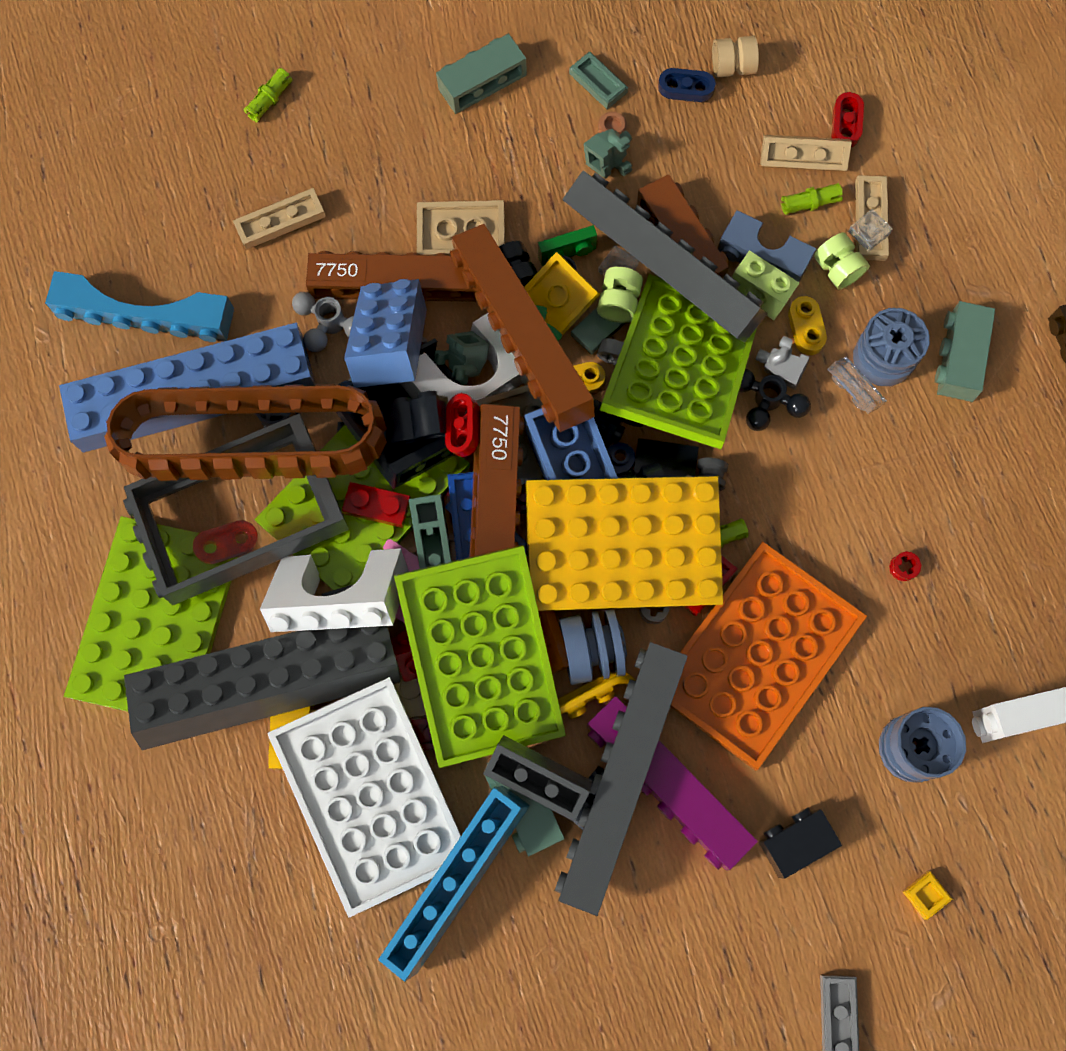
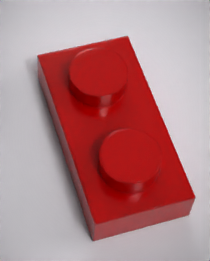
(376, 504)

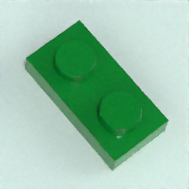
(570, 244)

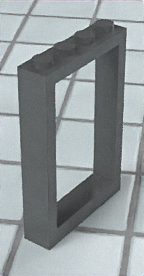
(156, 558)

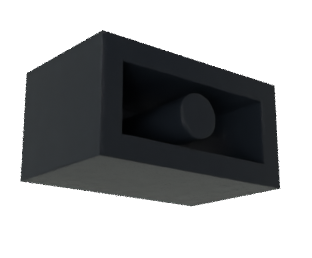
(799, 843)

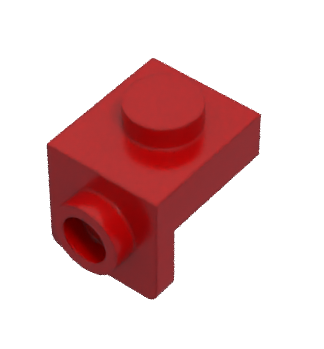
(404, 656)

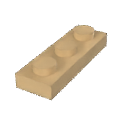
(805, 152)
(872, 194)
(279, 218)

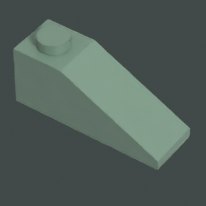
(430, 530)

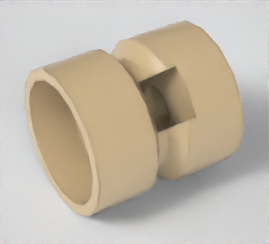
(735, 56)

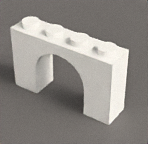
(505, 375)
(368, 603)

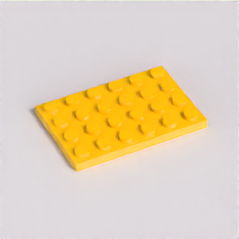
(624, 542)

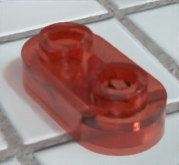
(225, 539)

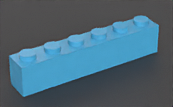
(453, 883)

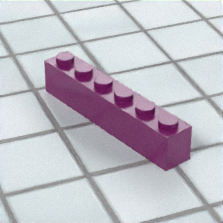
(683, 797)

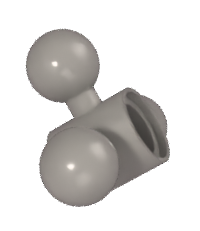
(316, 339)

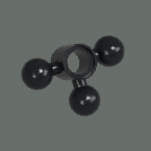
(759, 417)

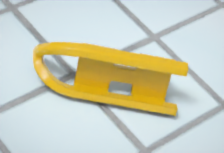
(598, 689)

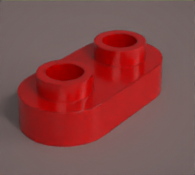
(848, 122)
(461, 426)

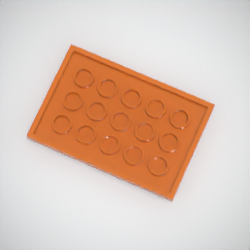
(762, 655)

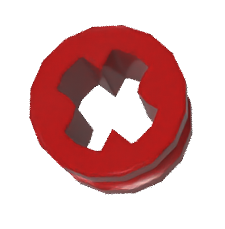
(913, 571)

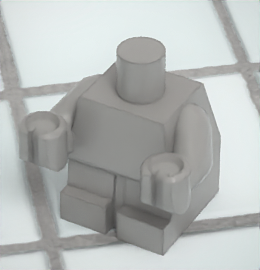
(783, 363)

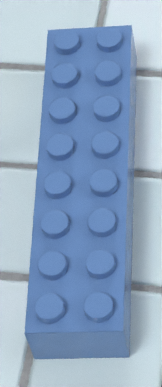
(258, 359)

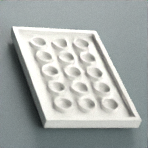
(367, 795)

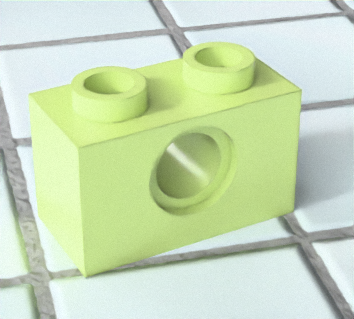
(764, 282)

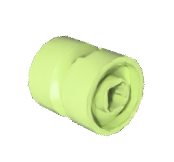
(841, 260)
(619, 294)

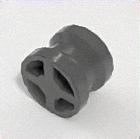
(713, 467)

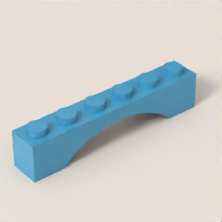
(198, 315)

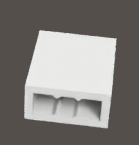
(1020, 715)

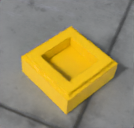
(927, 895)

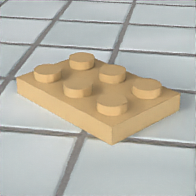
(443, 220)

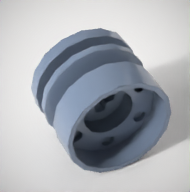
(882, 359)
(593, 646)
(939, 745)

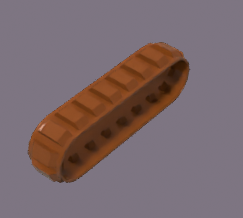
(150, 403)

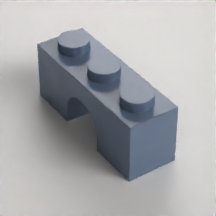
(743, 235)

